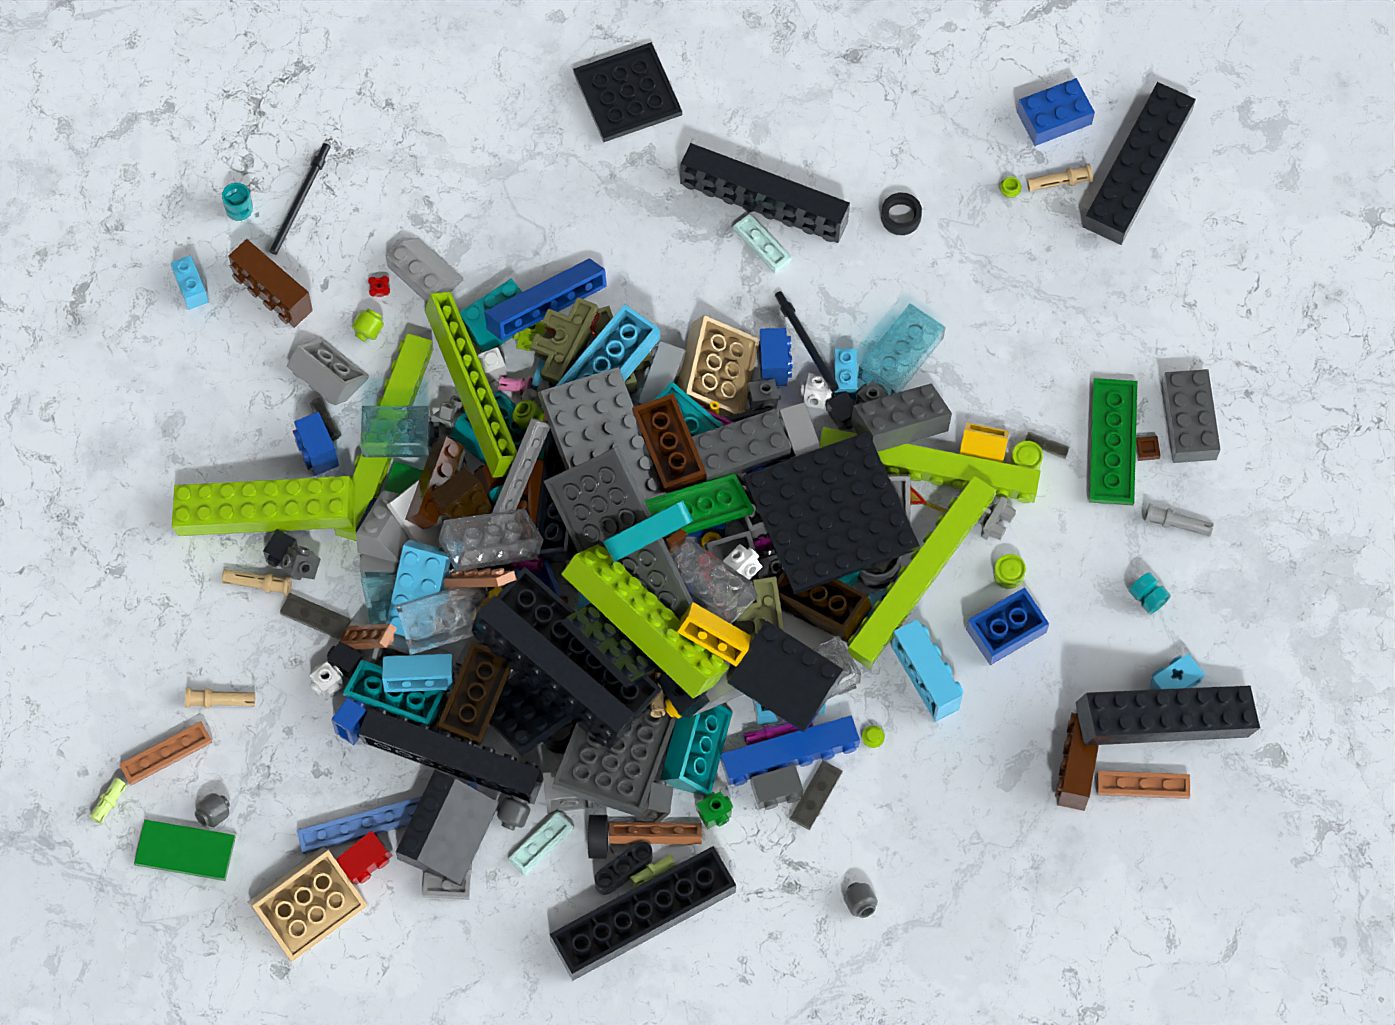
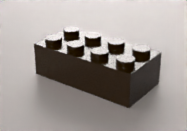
(461, 497)
(831, 606)
(475, 694)

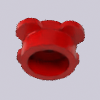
(383, 290)

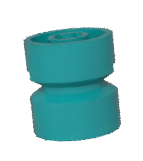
(237, 201)
(1149, 592)

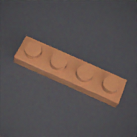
(480, 578)
(369, 636)
(165, 753)
(1143, 784)
(655, 833)

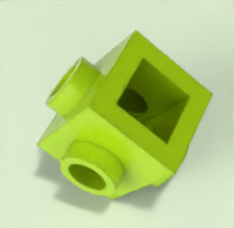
(525, 337)

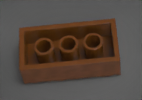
(270, 283)
(669, 444)
(1076, 768)

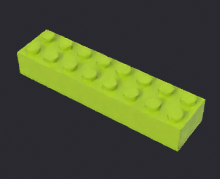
(263, 506)
(643, 620)

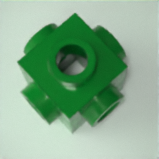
(714, 809)

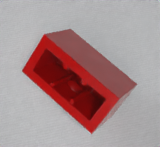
(364, 858)

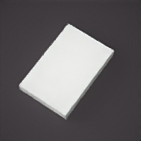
(399, 508)

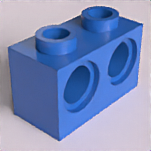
(349, 720)

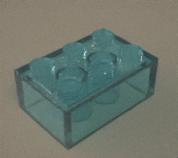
(395, 431)

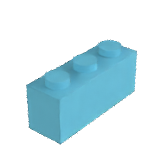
(418, 673)

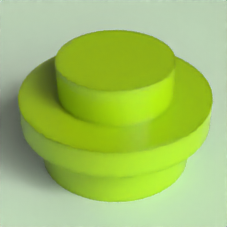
(1010, 187)
(873, 736)

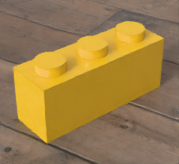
(714, 634)

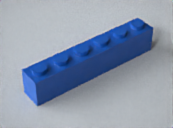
(551, 294)
(790, 749)

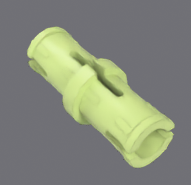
(107, 800)
(652, 870)

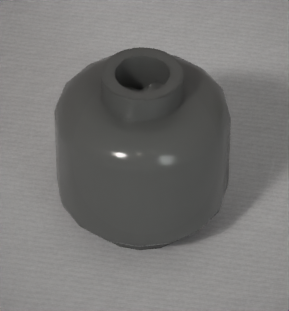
(212, 810)
(513, 812)
(860, 900)

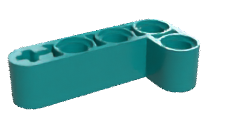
(647, 531)

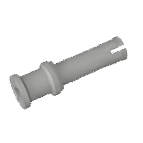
(1168, 518)

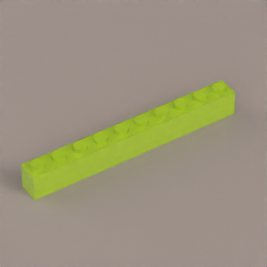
(471, 383)
(399, 391)
(951, 468)
(921, 572)

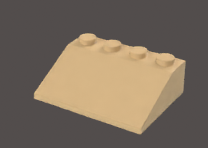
(718, 365)
(307, 903)

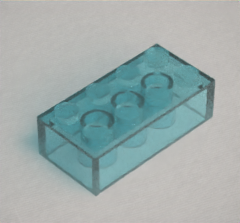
(902, 350)

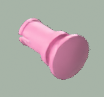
(515, 385)

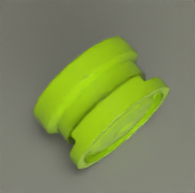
(1027, 455)
(1009, 571)

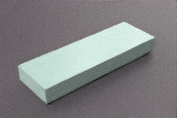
(762, 243)
(541, 843)

